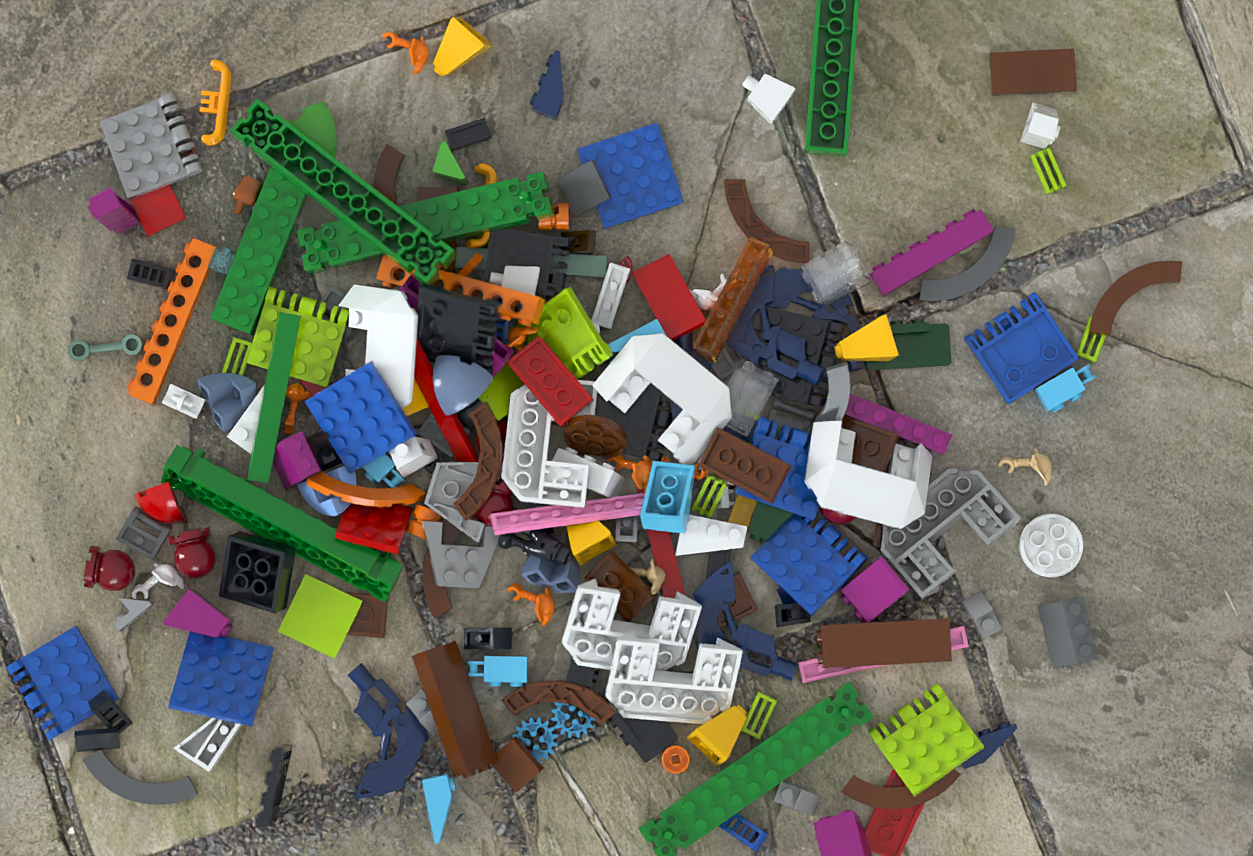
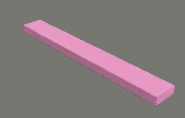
(566, 515)
(812, 671)

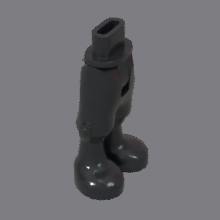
(540, 545)

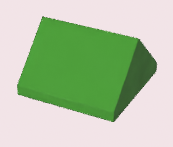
(447, 167)

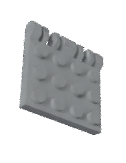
(147, 148)

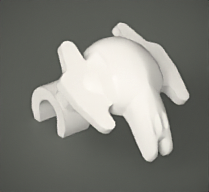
(706, 299)
(163, 573)

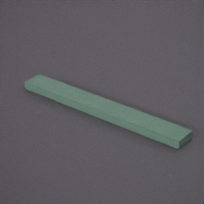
(577, 264)

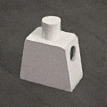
(768, 95)
(517, 278)
(410, 455)

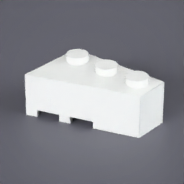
(1041, 126)
(245, 429)
(600, 478)
(709, 535)
(209, 742)

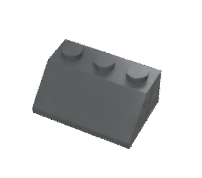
(1067, 632)

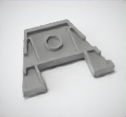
(446, 487)
(458, 563)

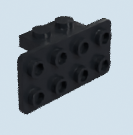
(644, 735)

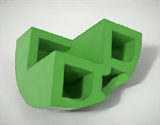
(318, 126)

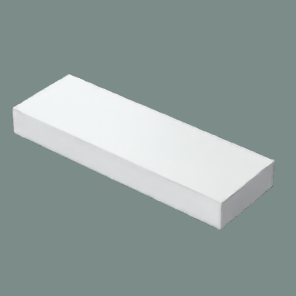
(610, 295)

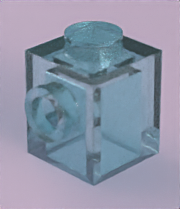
(221, 260)

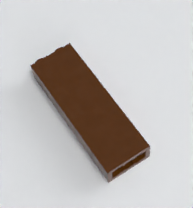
(884, 643)
(455, 710)

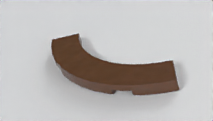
(387, 172)
(752, 225)
(1128, 285)
(489, 462)
(436, 595)
(561, 692)
(895, 796)

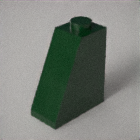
(766, 521)

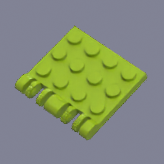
(570, 334)
(316, 340)
(928, 742)

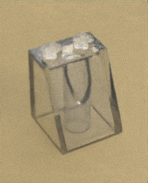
(836, 273)
(748, 395)

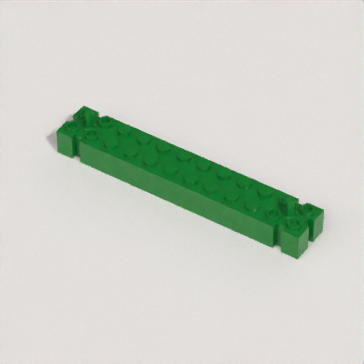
(343, 193)
(445, 216)
(280, 522)
(756, 772)

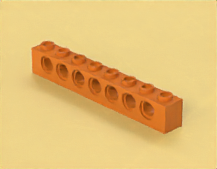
(531, 305)
(175, 333)

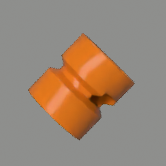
(560, 221)
(421, 513)
(675, 759)

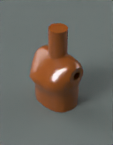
(246, 193)

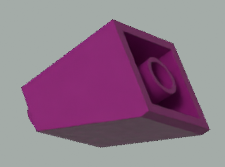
(295, 460)
(873, 590)
(199, 616)
(842, 835)

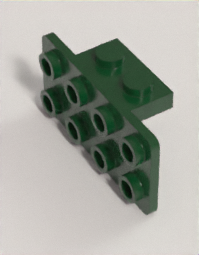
(917, 346)

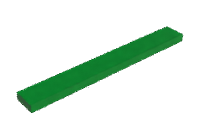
(273, 397)

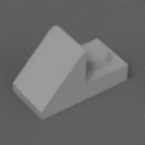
(626, 529)
(136, 609)
(982, 615)
(420, 707)
(796, 798)

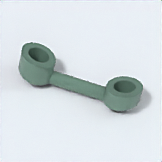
(131, 344)

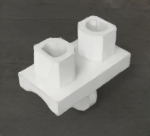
(183, 401)

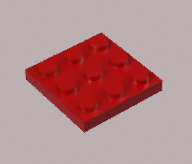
(375, 526)

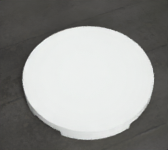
(1051, 545)

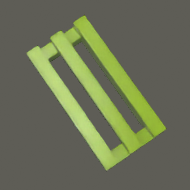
(1055, 187)
(230, 354)
(1086, 356)
(702, 509)
(766, 698)

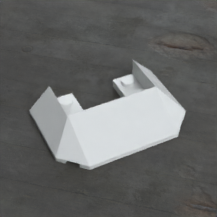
(390, 335)
(678, 376)
(527, 450)
(864, 492)
(593, 633)
(671, 696)

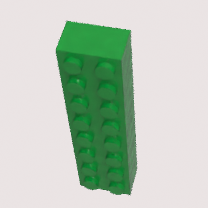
(831, 77)
(260, 253)

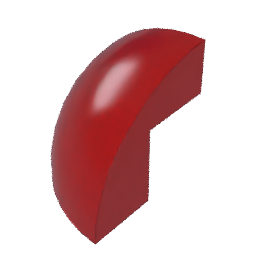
(161, 504)

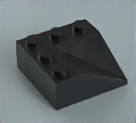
(257, 572)

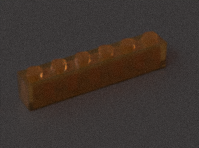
(732, 299)

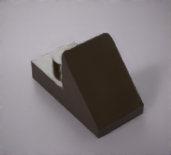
(582, 242)

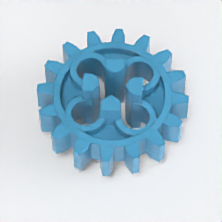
(576, 726)
(547, 737)

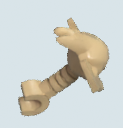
(1038, 461)
(654, 575)

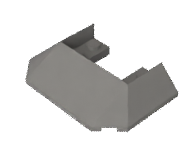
(949, 499)

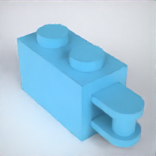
(1063, 388)
(380, 468)
(501, 669)

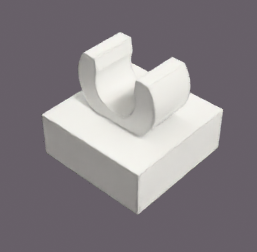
(724, 500)

